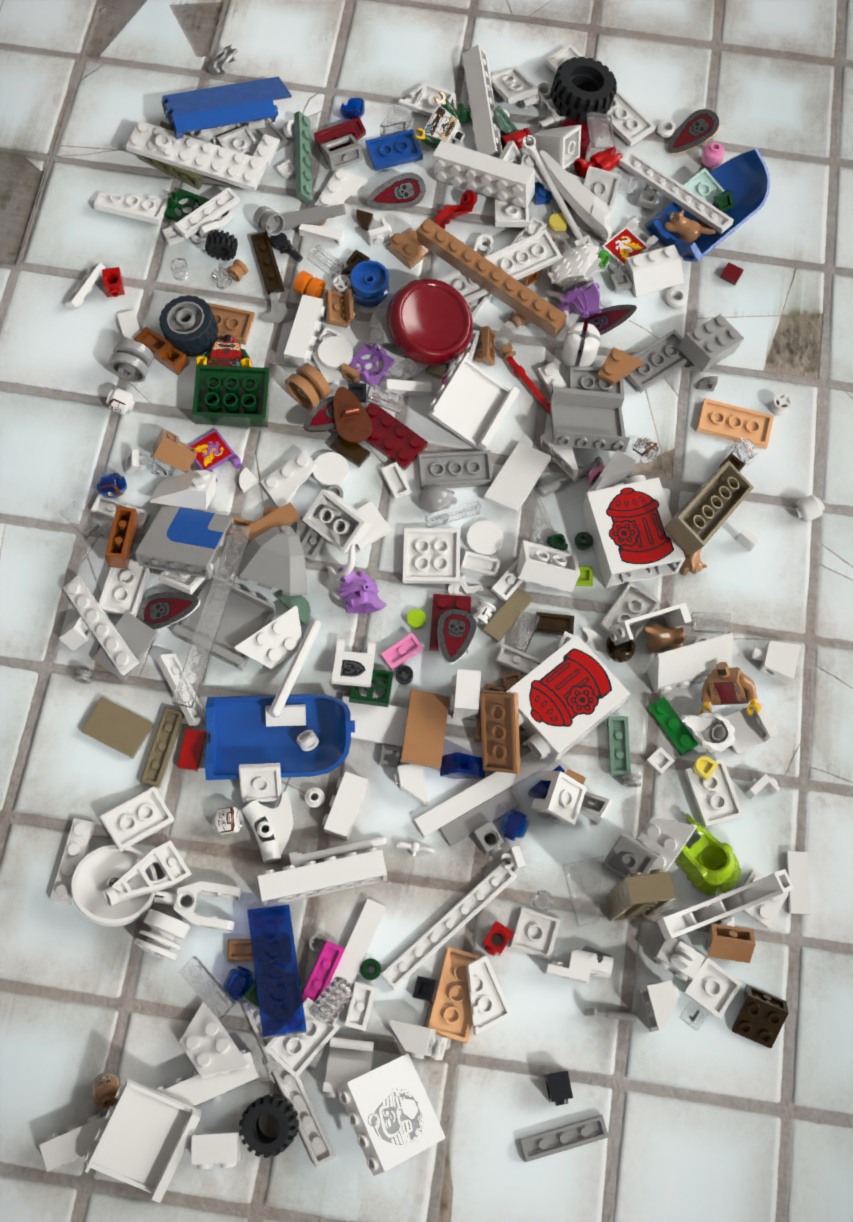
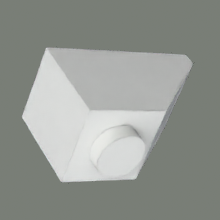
(412, 782)
(414, 1038)

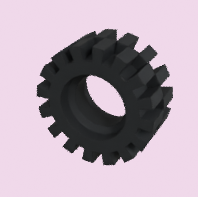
(221, 245)

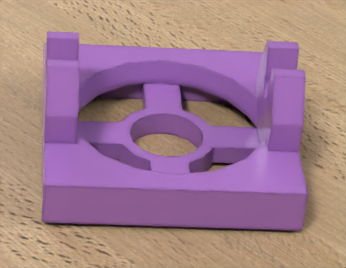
(378, 354)

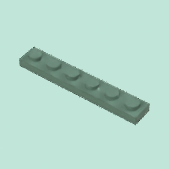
(303, 157)

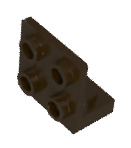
(760, 1016)

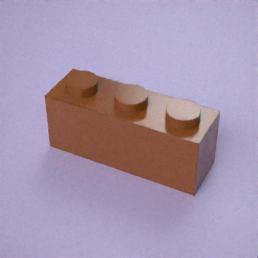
(122, 537)

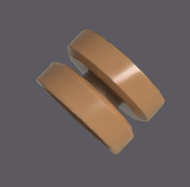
(307, 386)

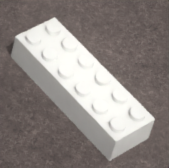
(484, 174)
(323, 877)

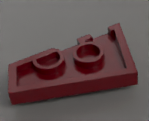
(349, 127)

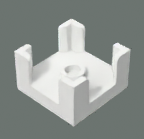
(562, 799)

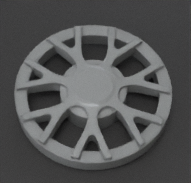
(587, 281)

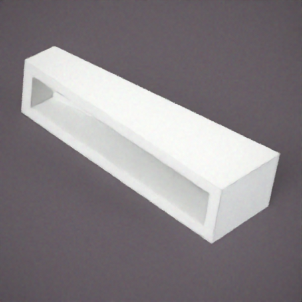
(322, 233)
(409, 388)

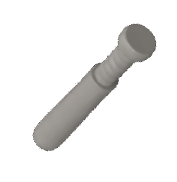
(560, 482)

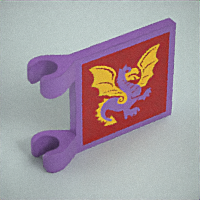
(214, 451)

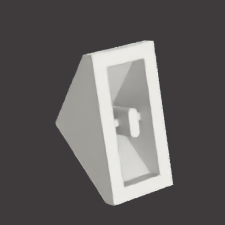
(594, 806)

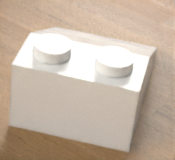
(187, 490)

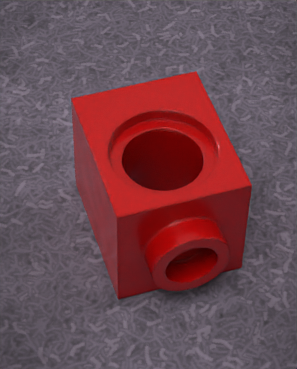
(111, 276)
(503, 932)

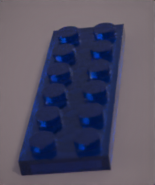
(276, 972)

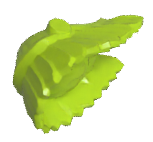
(709, 863)

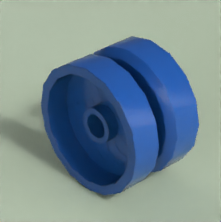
(369, 283)

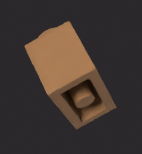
(730, 943)

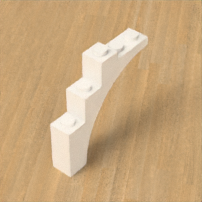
(725, 905)

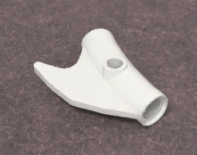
(278, 821)

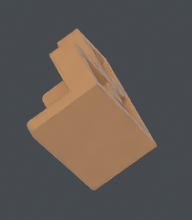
(173, 452)

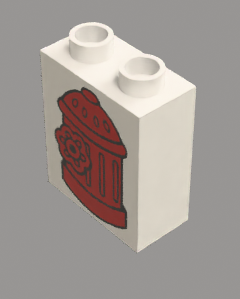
(630, 531)
(566, 699)

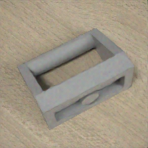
(342, 156)

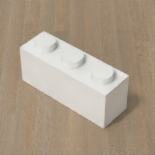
(345, 805)

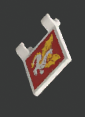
(627, 243)

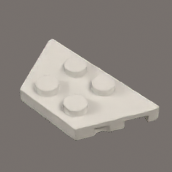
(423, 99)
(274, 641)
(665, 839)
(211, 1046)

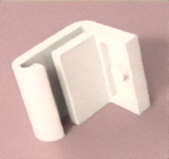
(346, 1062)

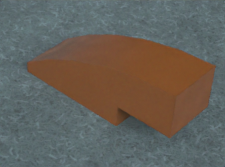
(163, 350)

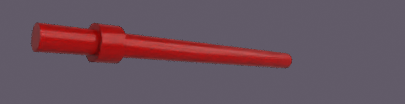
(519, 371)

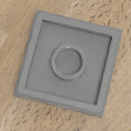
(629, 857)

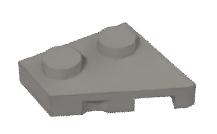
(310, 540)

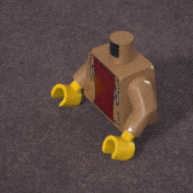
(729, 687)

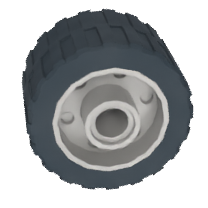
(189, 325)

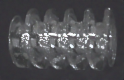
(331, 1001)

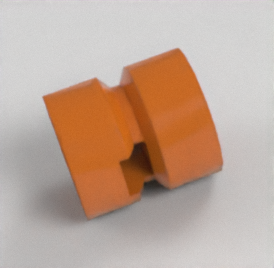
(308, 285)

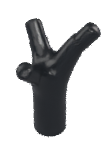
(291, 251)

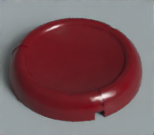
(430, 321)

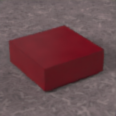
(731, 273)

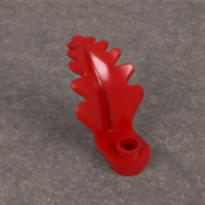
(450, 212)

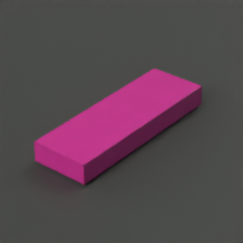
(322, 970)

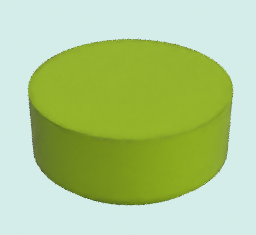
(416, 618)

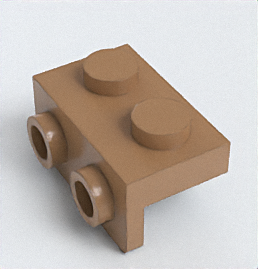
(339, 308)

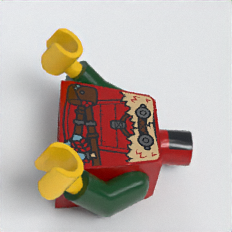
(225, 354)

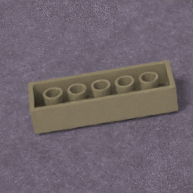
(708, 508)
(640, 895)

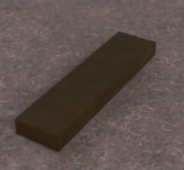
(267, 263)

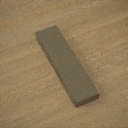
(162, 747)

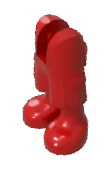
(602, 160)

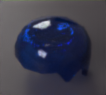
(354, 108)

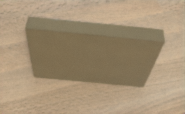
(117, 727)

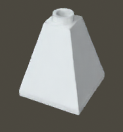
(560, 143)

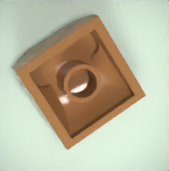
(406, 248)

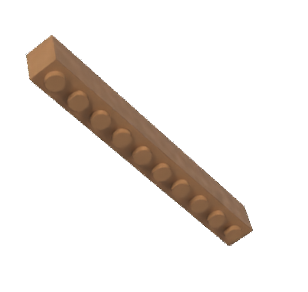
(491, 278)

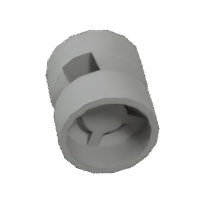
(269, 220)

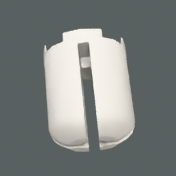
(574, 344)

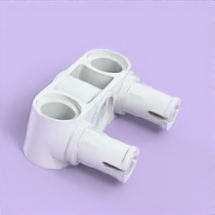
(544, 101)

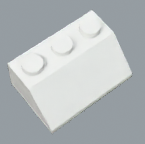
(654, 271)
(337, 520)
(547, 566)

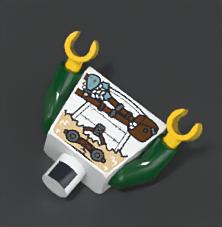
(442, 125)

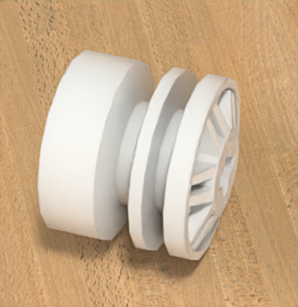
(162, 934)

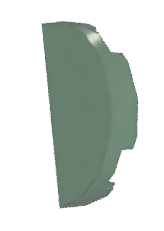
(504, 121)
(299, 601)

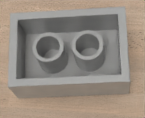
(710, 343)

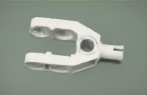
(193, 890)

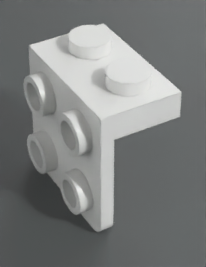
(751, 729)

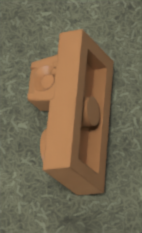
(487, 352)

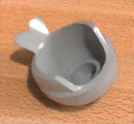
(436, 498)

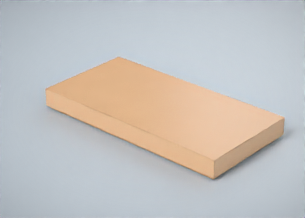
(734, 423)
(452, 1008)

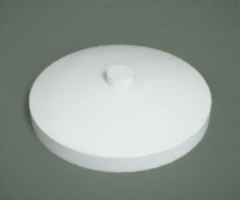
(99, 872)

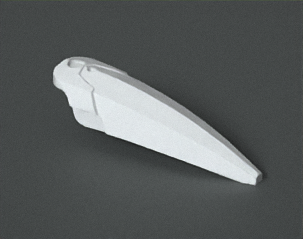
(583, 202)

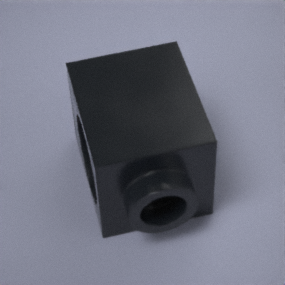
(558, 1087)

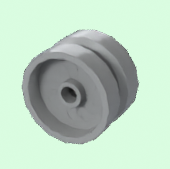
(130, 360)

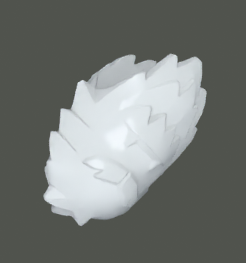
(574, 265)

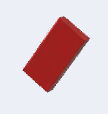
(192, 749)

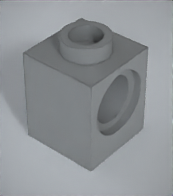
(485, 830)

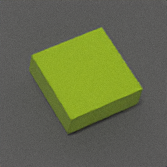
(586, 577)

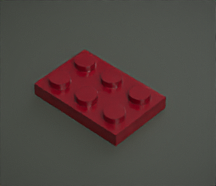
(441, 604)

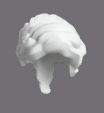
(711, 730)

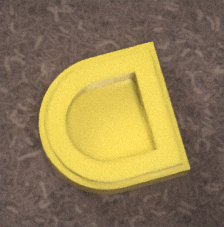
(557, 222)
(704, 767)

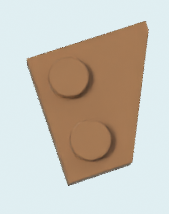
(618, 366)

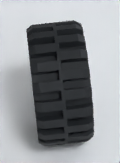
(587, 75)

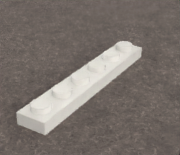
(100, 625)

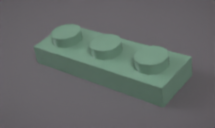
(618, 745)

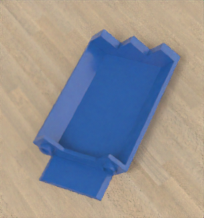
(223, 105)

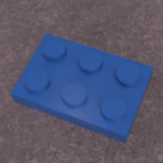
(393, 150)

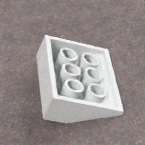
(689, 663)

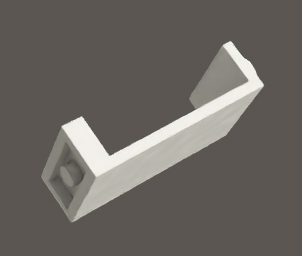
(673, 615)

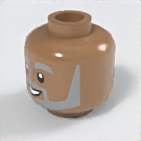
(105, 1089)

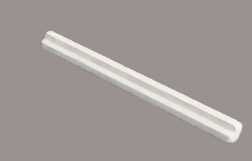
(294, 669)

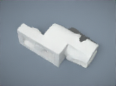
(582, 964)

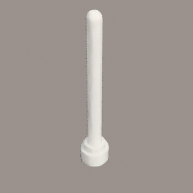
(298, 858)

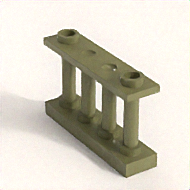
(188, 177)

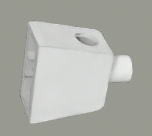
(778, 660)

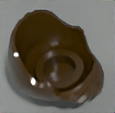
(621, 652)

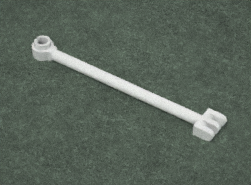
(532, 150)

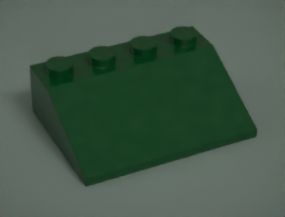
(231, 396)

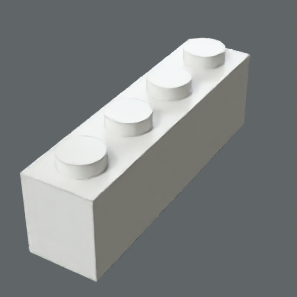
(304, 331)

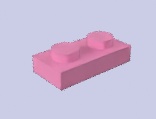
(402, 651)

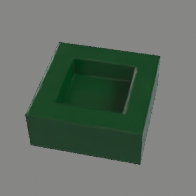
(724, 200)

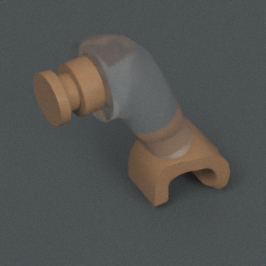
(503, 338)

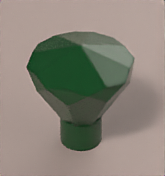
(464, 114)

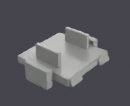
(222, 59)

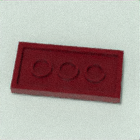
(393, 437)

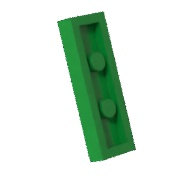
(672, 726)

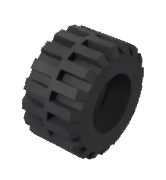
(250, 1125)

